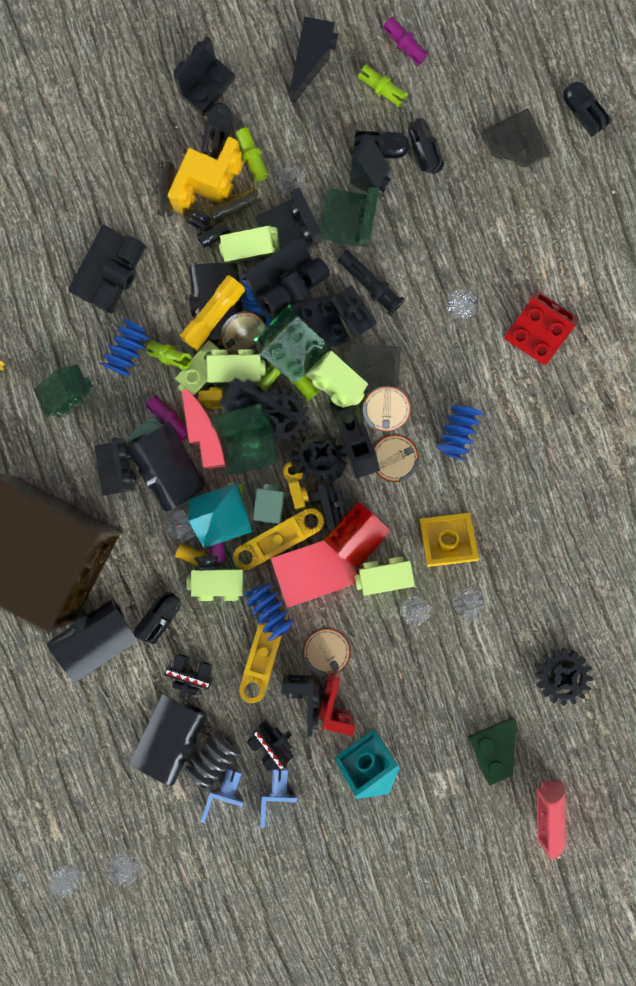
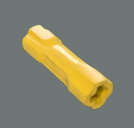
(200, 328)

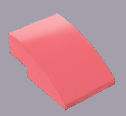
(202, 433)
(312, 572)
(551, 818)

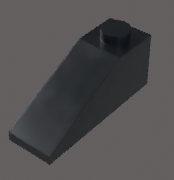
(313, 53)
(369, 166)
(355, 440)

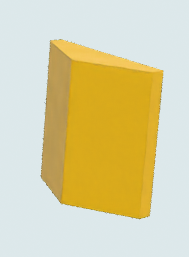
(448, 539)

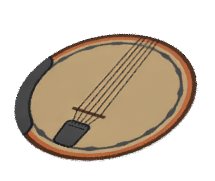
(240, 331)
(386, 408)
(396, 458)
(326, 651)

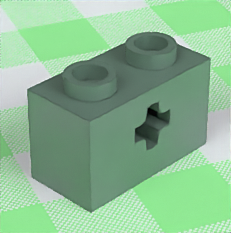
(269, 504)

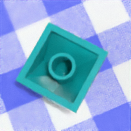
(219, 515)
(368, 766)

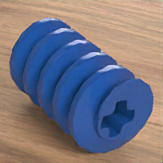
(126, 348)
(459, 431)
(269, 610)

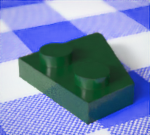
(495, 750)

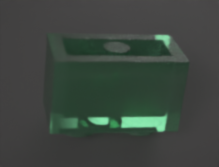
(63, 391)

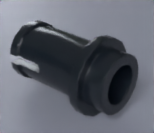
(212, 234)

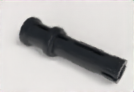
(347, 260)

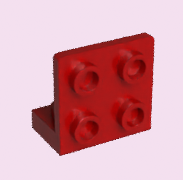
(541, 328)
(357, 535)
(340, 719)

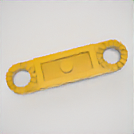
(278, 538)
(260, 663)

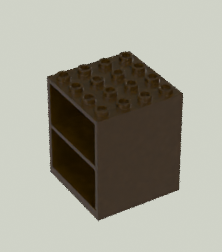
(48, 554)

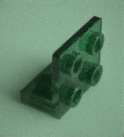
(349, 216)
(290, 345)
(246, 438)

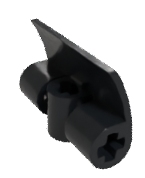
(107, 269)
(286, 277)
(204, 282)
(166, 466)
(92, 641)
(168, 740)

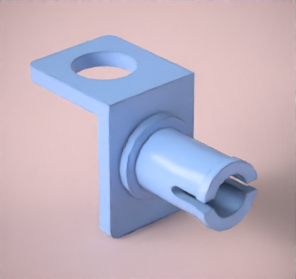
(226, 793)
(279, 793)

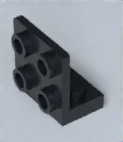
(202, 77)
(292, 221)
(323, 319)
(248, 394)
(115, 467)
(298, 685)

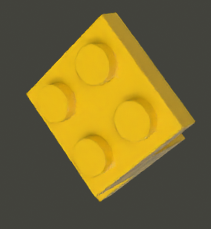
(206, 176)

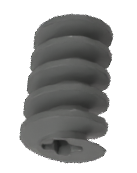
(213, 761)

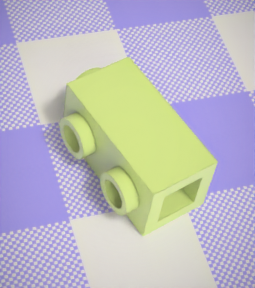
(249, 244)
(226, 367)
(195, 377)
(337, 380)
(385, 577)
(218, 582)

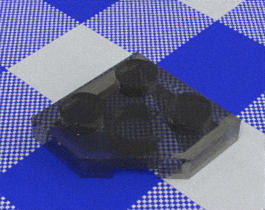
(516, 140)
(376, 364)

